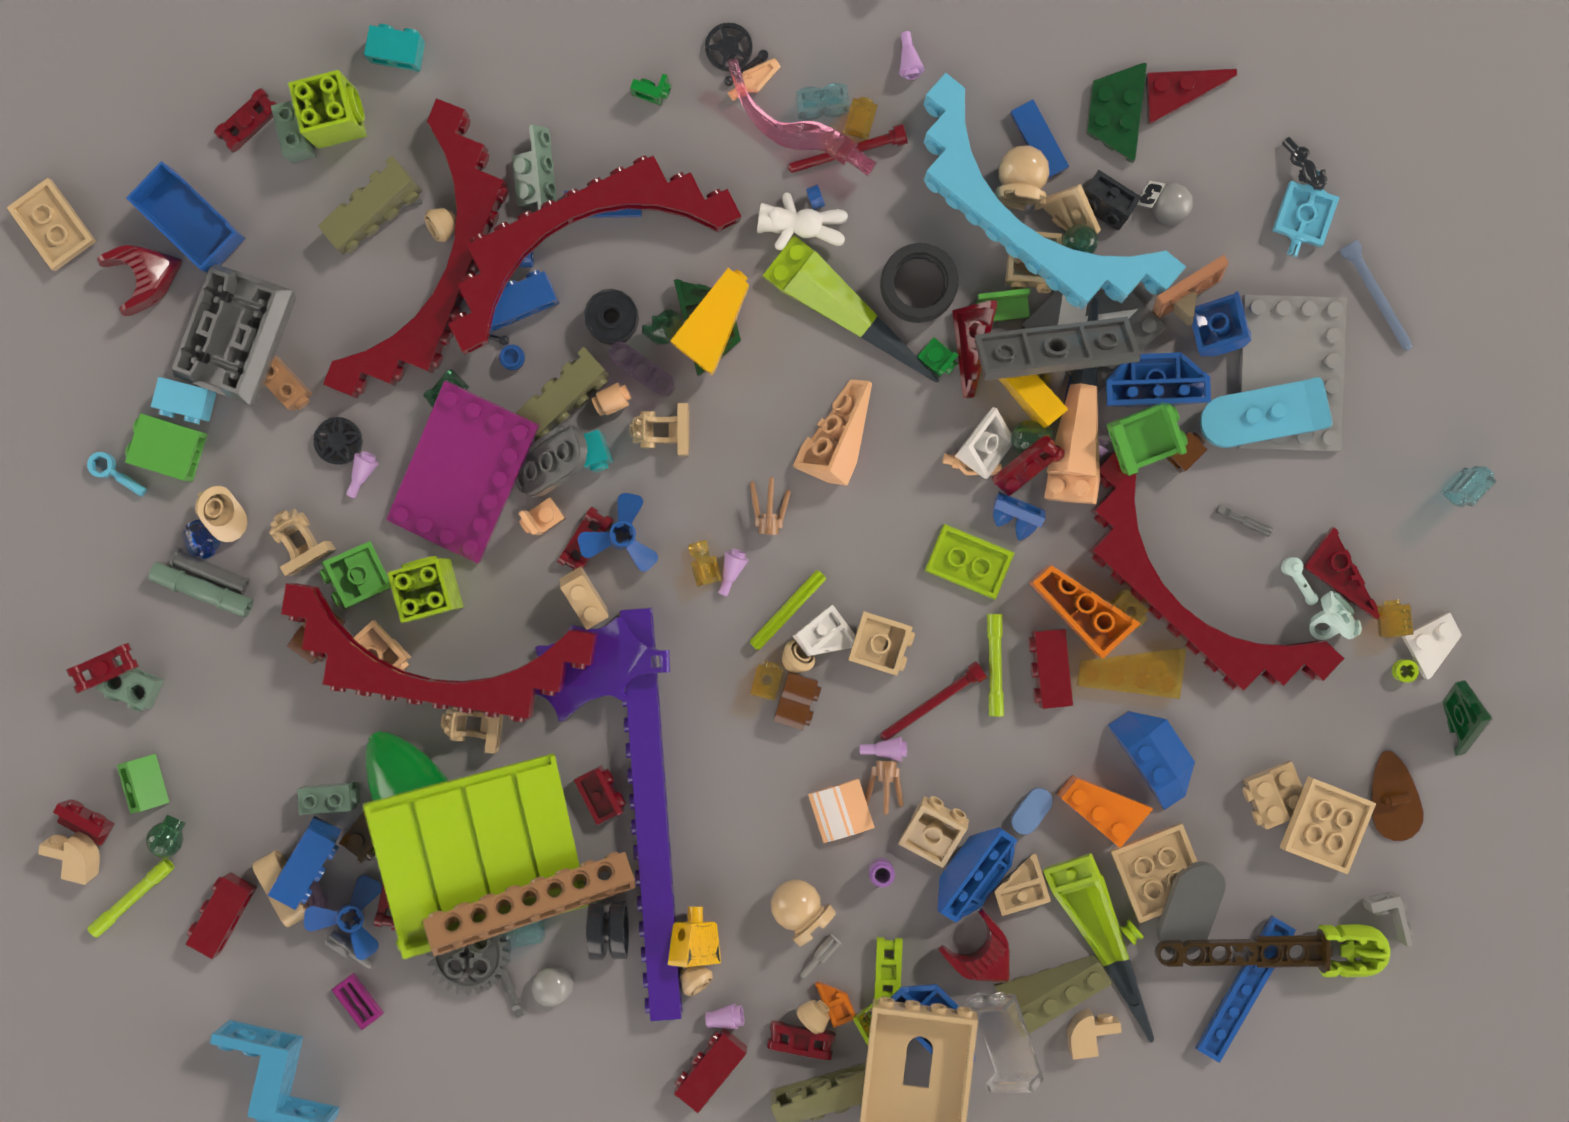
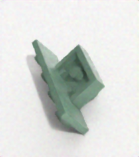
(535, 170)

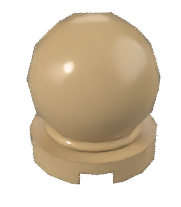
(1022, 177)
(799, 908)

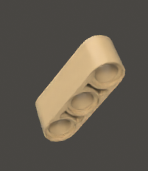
(267, 871)

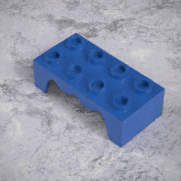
(185, 217)

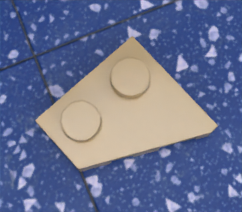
(1071, 208)
(1023, 888)

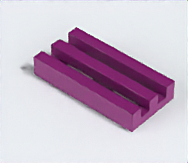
(353, 979)

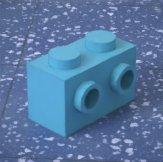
(183, 399)

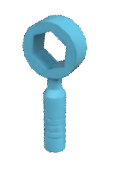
(120, 477)

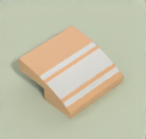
(841, 810)

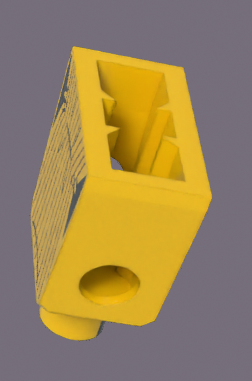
(694, 941)

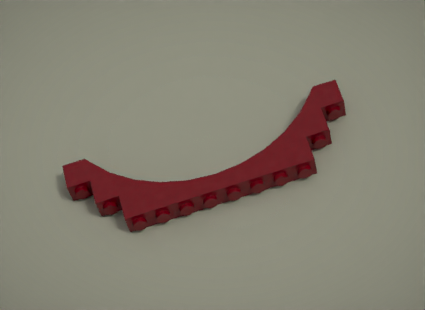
(633, 188)
(425, 335)
(1234, 658)
(356, 668)

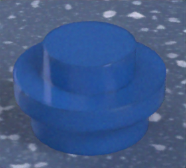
(512, 357)

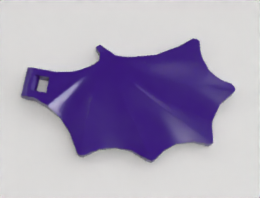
(616, 663)

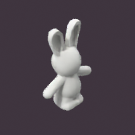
(805, 223)

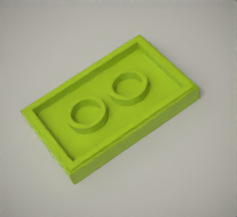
(969, 561)

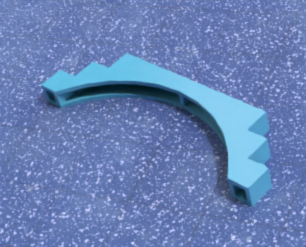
(1069, 271)

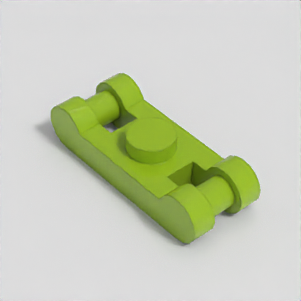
(887, 968)

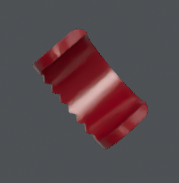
(152, 272)
(988, 962)

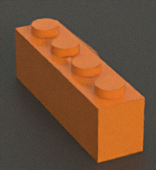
(1088, 615)

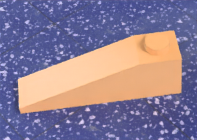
(837, 442)

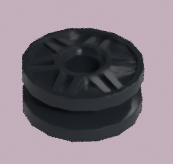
(608, 301)

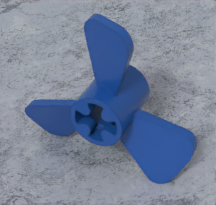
(594, 542)
(362, 941)

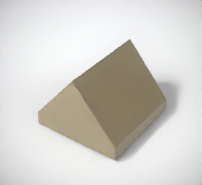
(1185, 308)

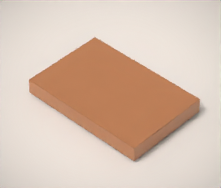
(1197, 282)

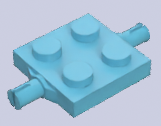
(1305, 215)

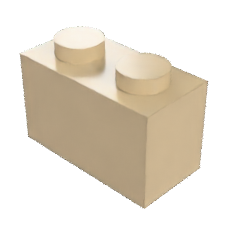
(583, 597)

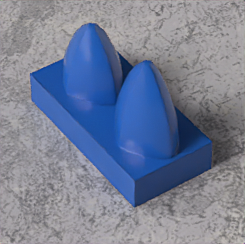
(1027, 515)

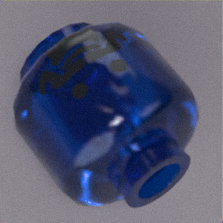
(199, 540)

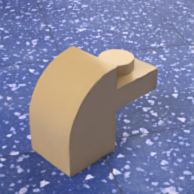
(78, 856)
(1083, 1032)

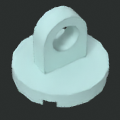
(1338, 616)

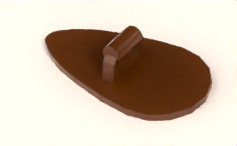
(1398, 805)

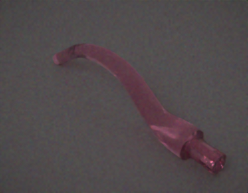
(803, 134)

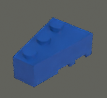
(306, 863)

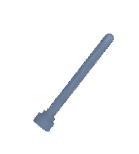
(1353, 253)

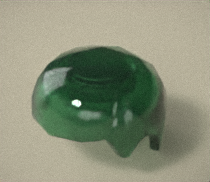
(663, 327)

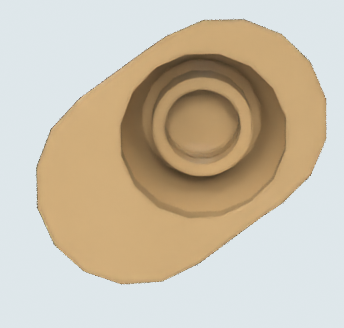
(221, 513)

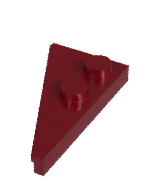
(1174, 89)
(967, 323)
(1334, 567)

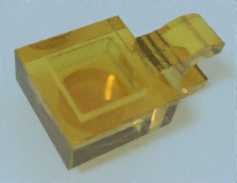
(705, 567)

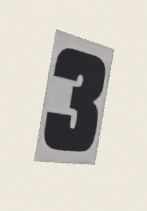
(1151, 193)

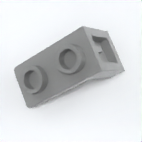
(1381, 905)

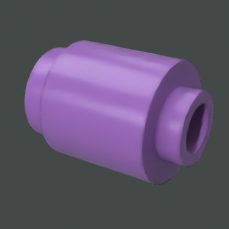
(884, 879)

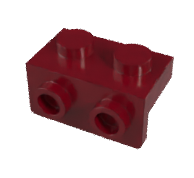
(599, 794)
(81, 819)

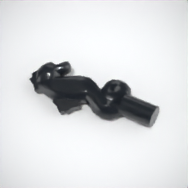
(1308, 173)

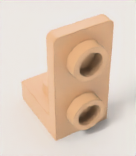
(541, 517)

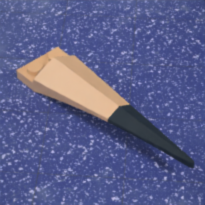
(1078, 472)

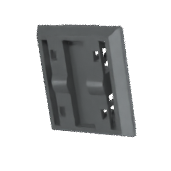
(235, 334)

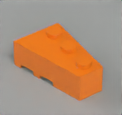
(1105, 809)

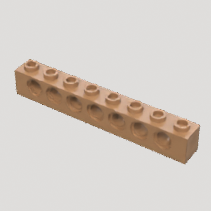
(520, 914)

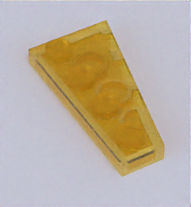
(1139, 673)

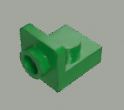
(649, 92)
(938, 357)

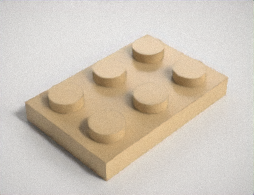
(51, 224)

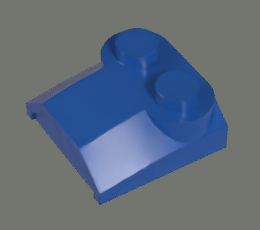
(1221, 326)

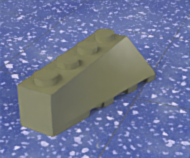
(1056, 989)
(819, 1095)

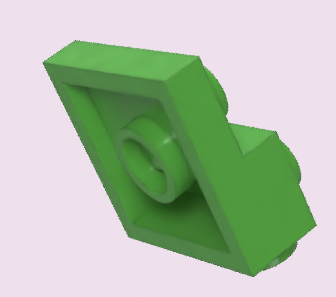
(355, 576)

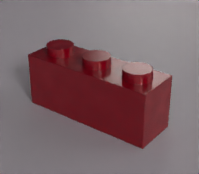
(1050, 668)
(220, 915)
(709, 1069)

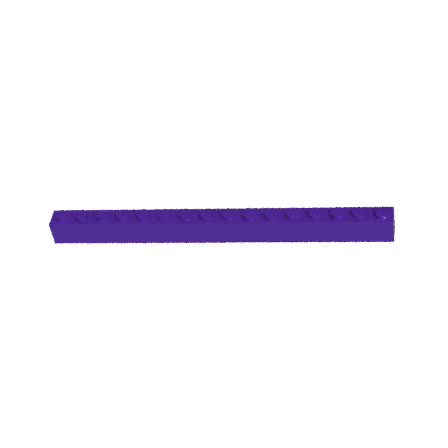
(652, 830)

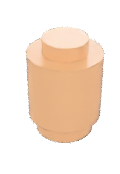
(611, 399)

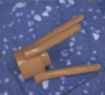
(768, 523)
(885, 771)

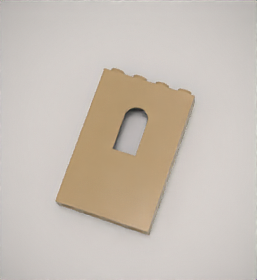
(953, 1045)

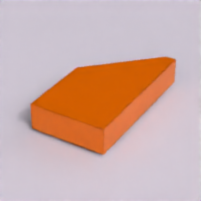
(838, 1002)

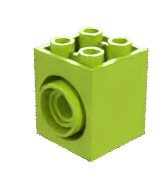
(328, 109)
(425, 588)

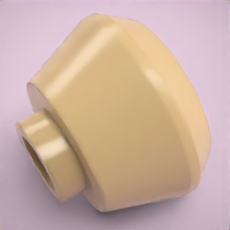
(440, 223)
(795, 659)
(695, 979)
(814, 1015)

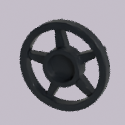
(728, 46)

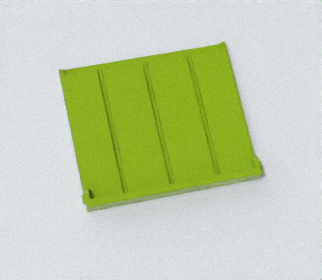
(470, 842)

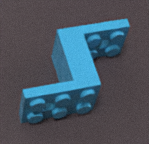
(274, 1075)

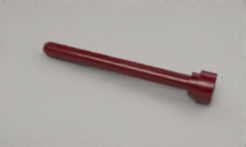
(894, 136)
(972, 675)

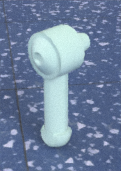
(1293, 567)

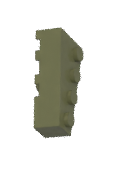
(370, 207)
(565, 393)

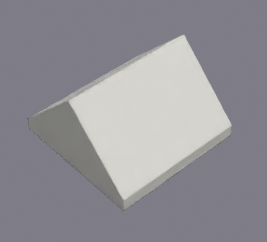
(986, 444)

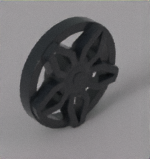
(337, 440)

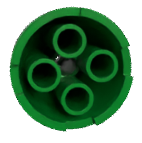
(398, 766)

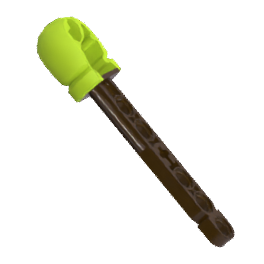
(1316, 951)

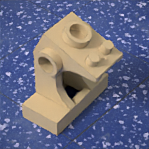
(643, 429)
(287, 524)
(455, 727)

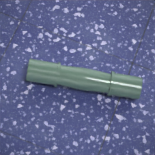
(200, 589)

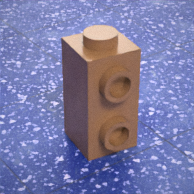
(287, 386)

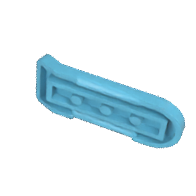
(1266, 414)

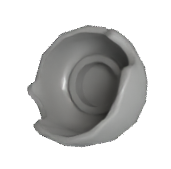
(1173, 204)
(552, 986)

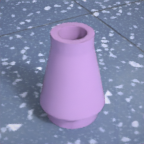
(726, 1017)

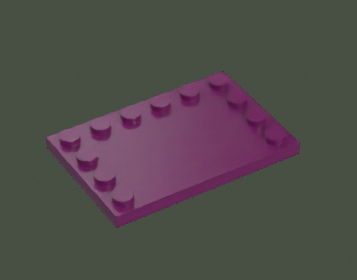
(462, 472)

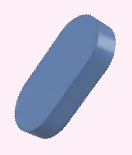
(1031, 810)

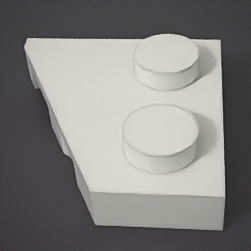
(825, 633)
(1432, 643)

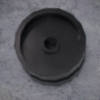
(607, 929)

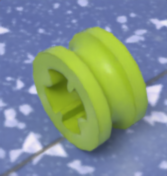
(1414, 670)
(1131, 932)

